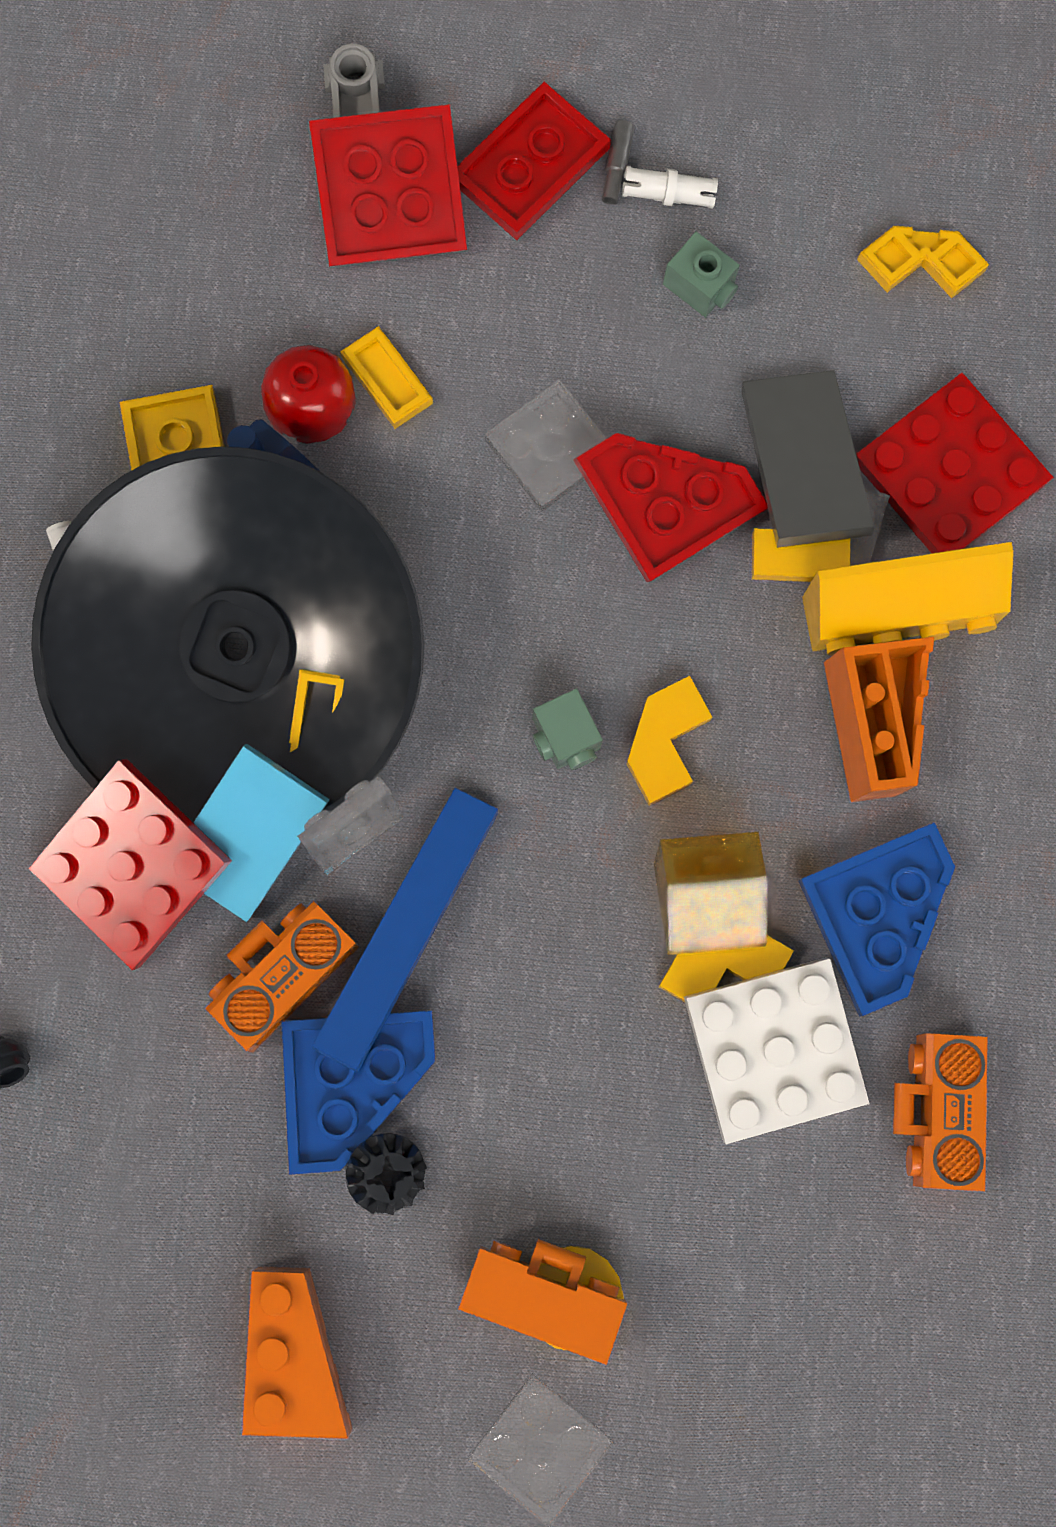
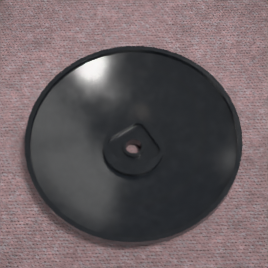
(216, 547)

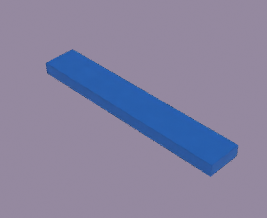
(405, 930)

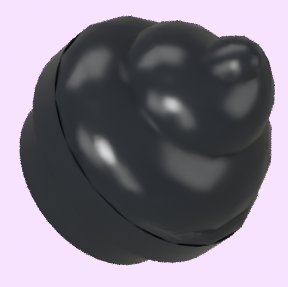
(13, 1062)

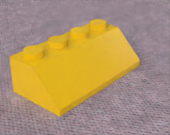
(910, 597)

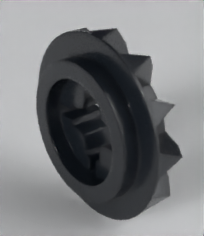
(367, 1163)

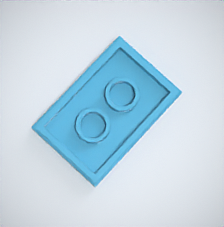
(256, 824)

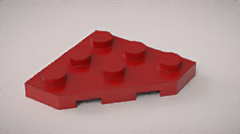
(667, 499)

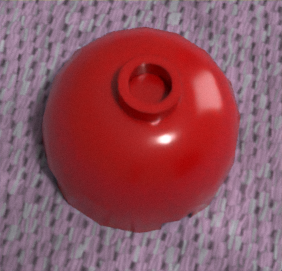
(308, 393)

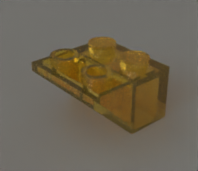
(712, 892)

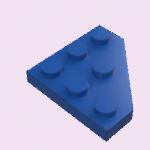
(881, 913)
(338, 1108)

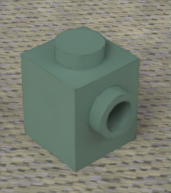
(702, 275)
(566, 731)

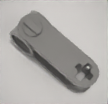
(357, 95)

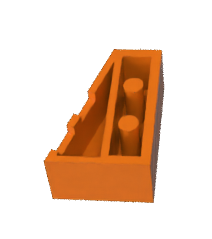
(878, 714)
(289, 1362)

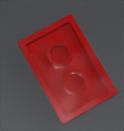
(531, 160)

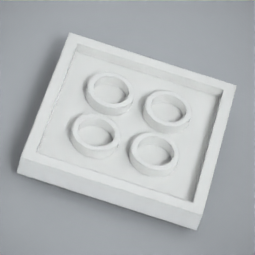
(776, 1050)

